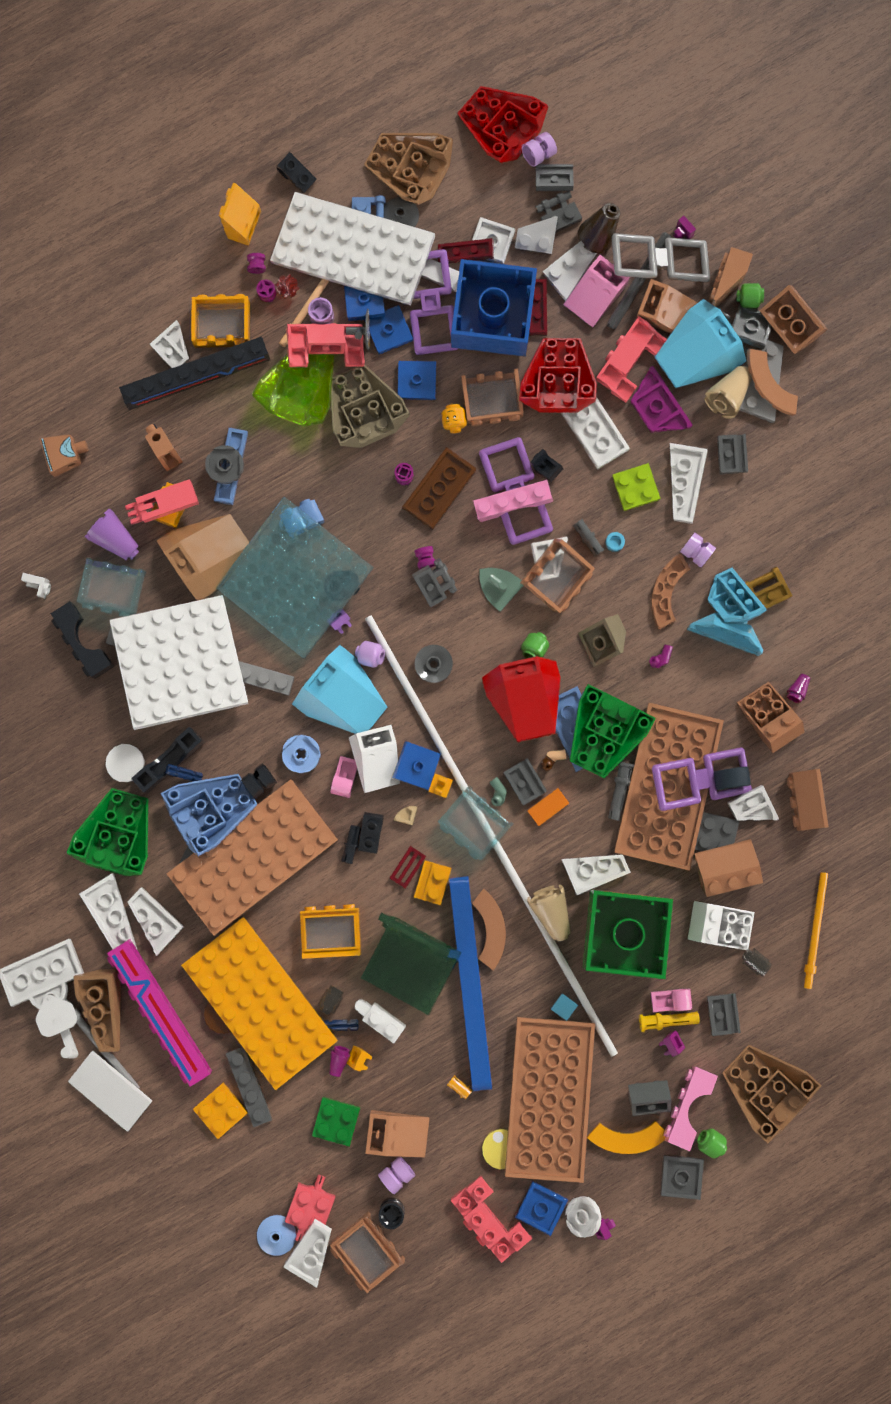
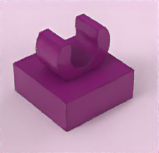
(684, 228)
(673, 1043)
(603, 1232)

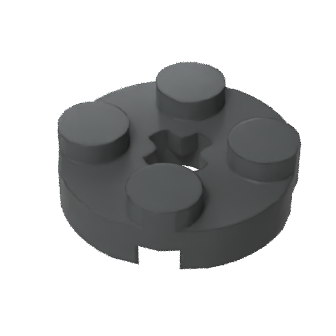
(221, 475)

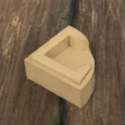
(406, 815)

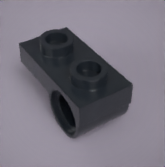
(296, 172)
(370, 832)

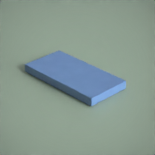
(566, 719)

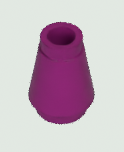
(798, 689)
(339, 1058)

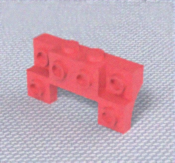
(323, 339)
(621, 361)
(484, 1222)

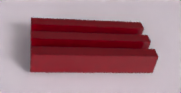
(399, 880)

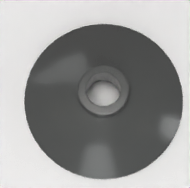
(410, 215)
(437, 654)

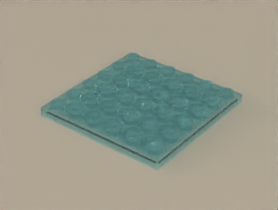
(294, 577)

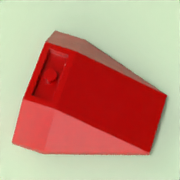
(503, 121)
(559, 378)
(525, 696)

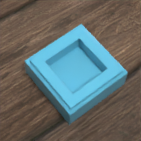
(564, 1006)

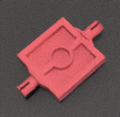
(309, 1204)

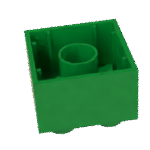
(627, 934)

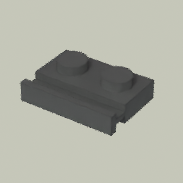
(554, 177)
(732, 454)
(525, 781)
(723, 1014)

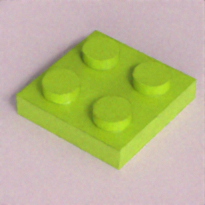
(636, 487)

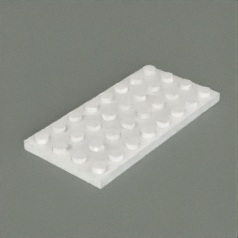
(352, 248)

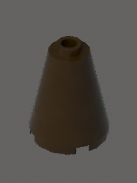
(599, 228)

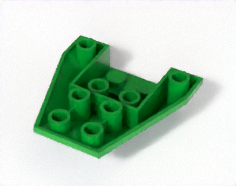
(606, 731)
(114, 835)

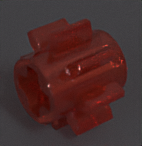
(287, 286)

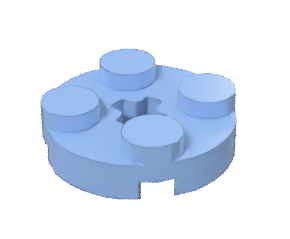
(290, 752)

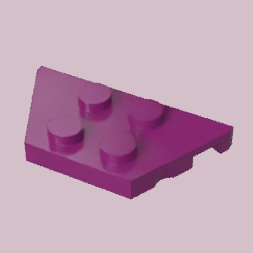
(658, 406)

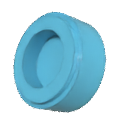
(615, 541)

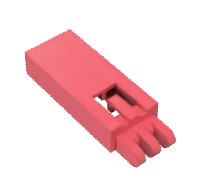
(169, 500)

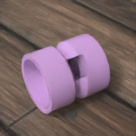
(539, 149)
(321, 311)
(698, 550)
(396, 1175)

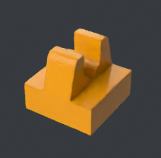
(440, 785)
(357, 1058)

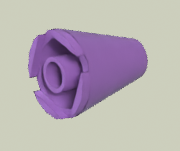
(113, 536)

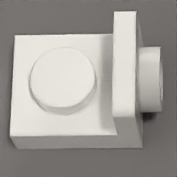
(35, 581)

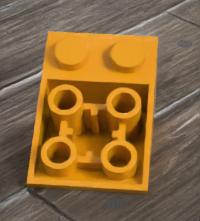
(239, 215)

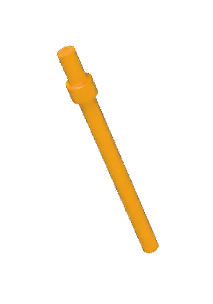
(810, 967)

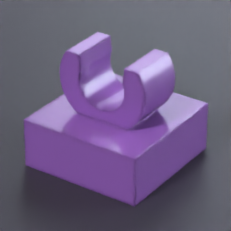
(341, 619)

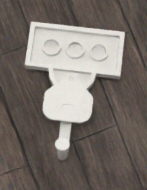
(39, 977)

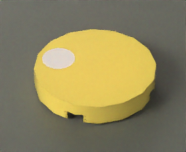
(495, 1148)

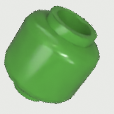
(750, 295)
(535, 645)
(712, 1143)

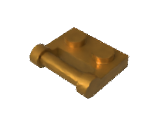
(773, 594)

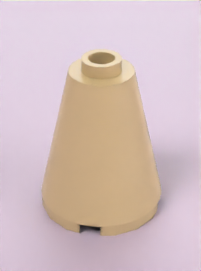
(729, 392)
(551, 910)

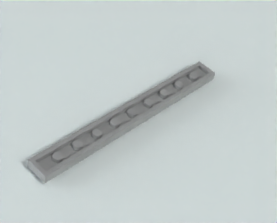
(253, 675)

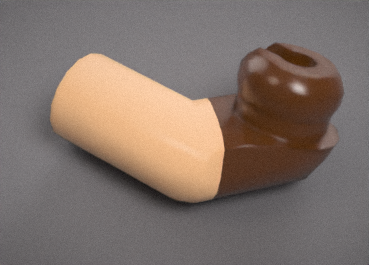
(551, 757)

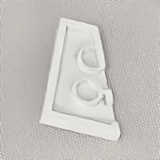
(309, 1253)

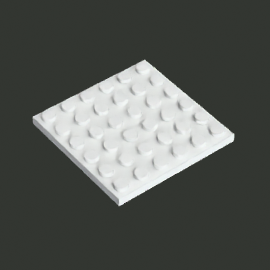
(178, 662)

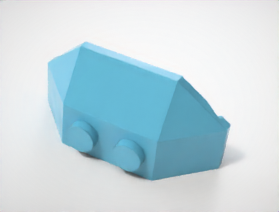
(733, 598)
(733, 634)

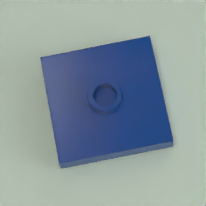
(359, 301)
(390, 330)
(417, 380)
(416, 765)
(541, 1208)

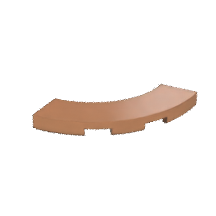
(767, 386)
(663, 591)
(494, 929)

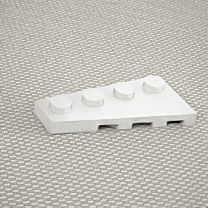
(687, 473)

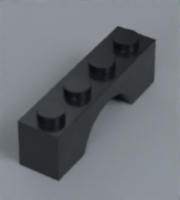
(69, 620)
(175, 755)

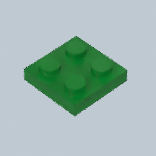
(336, 1121)

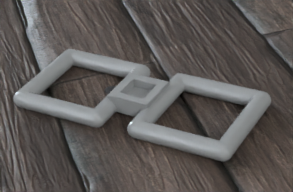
(660, 258)

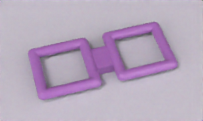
(431, 306)
(514, 483)
(698, 779)

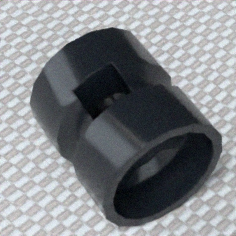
(258, 781)
(391, 1213)

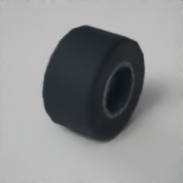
(732, 778)

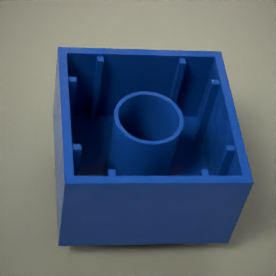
(493, 307)

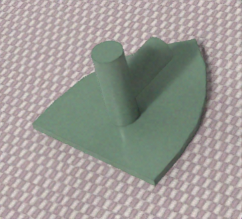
(499, 586)

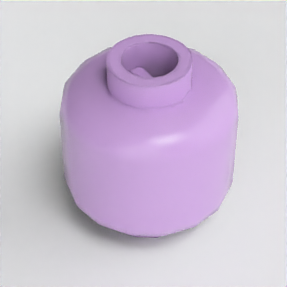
(370, 654)

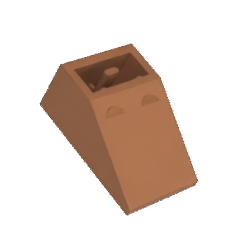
(730, 275)
(664, 306)
(771, 717)
(397, 1134)

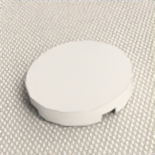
(124, 762)
(583, 1216)

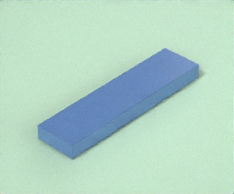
(226, 492)

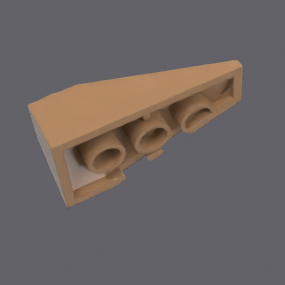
(101, 1001)

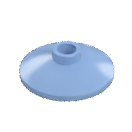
(276, 1225)

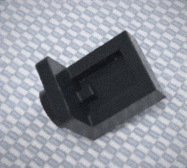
(546, 466)

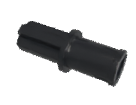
(351, 844)

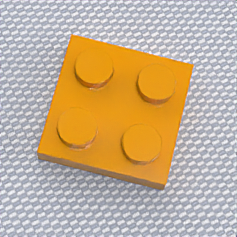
(220, 1110)

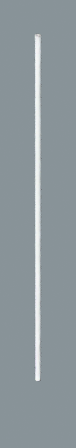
(498, 848)

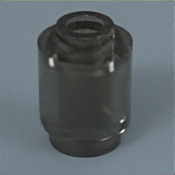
(756, 962)
(330, 1000)

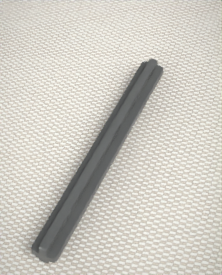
(633, 289)

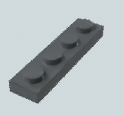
(249, 1086)

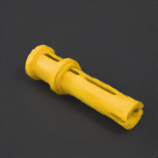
(659, 1021)

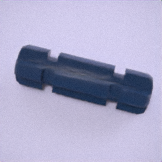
(183, 773)
(342, 1025)

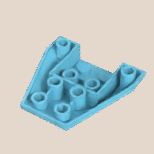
(700, 347)
(341, 694)

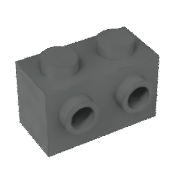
(649, 1098)

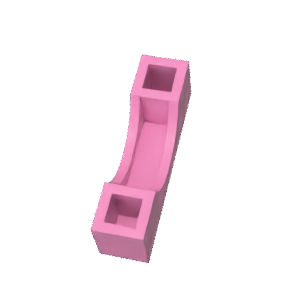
(501, 503)
(680, 1131)

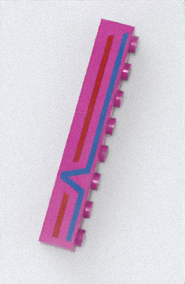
(159, 1012)

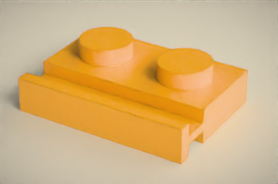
(432, 882)

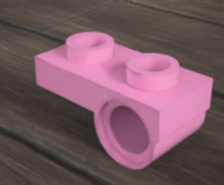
(344, 777)
(671, 1000)

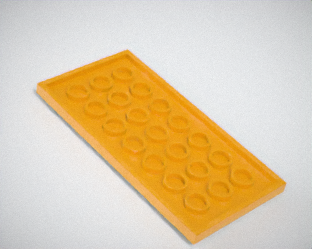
(259, 1003)

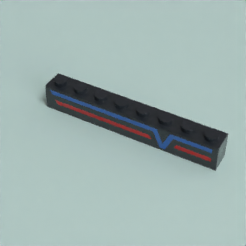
(194, 373)

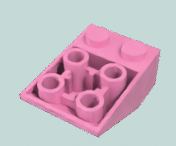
(596, 291)

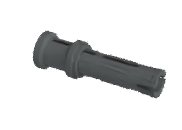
(622, 781)

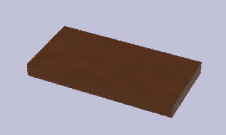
(439, 488)

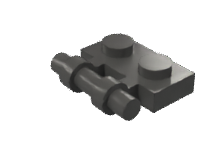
(567, 214)
(429, 585)

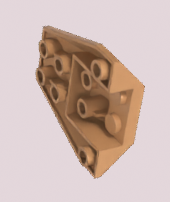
(411, 163)
(204, 552)
(769, 1090)

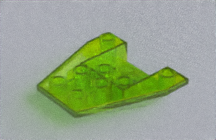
(298, 392)

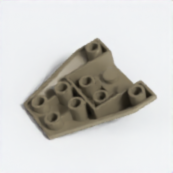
(364, 408)

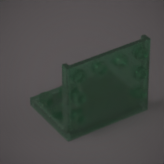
(410, 964)

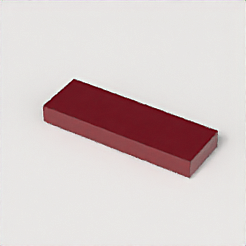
(468, 250)
(538, 322)

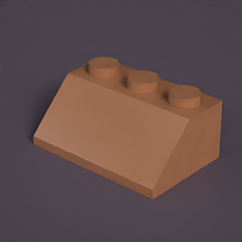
(793, 319)
(807, 800)
(728, 868)

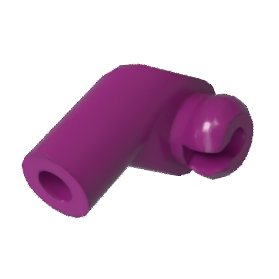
(662, 659)

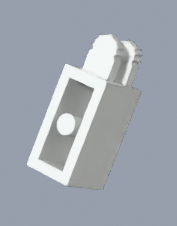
(380, 1020)

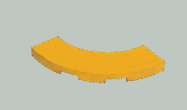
(627, 1142)

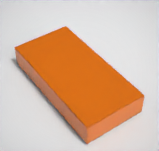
(548, 807)

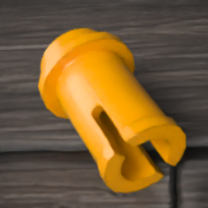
(459, 1087)

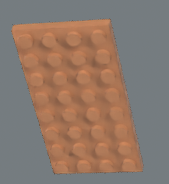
(671, 834)
(254, 858)
(549, 1099)

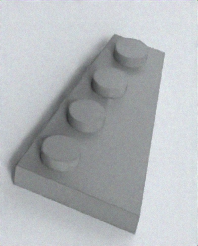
(753, 401)

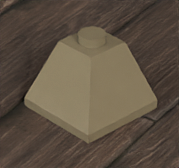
(604, 639)

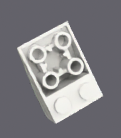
(375, 757)
(720, 925)

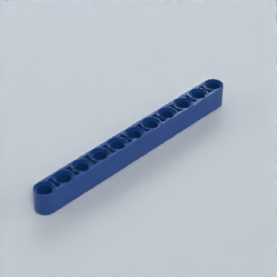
(470, 984)

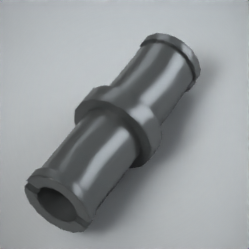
(588, 537)

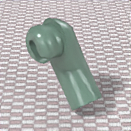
(500, 792)

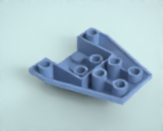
(208, 810)

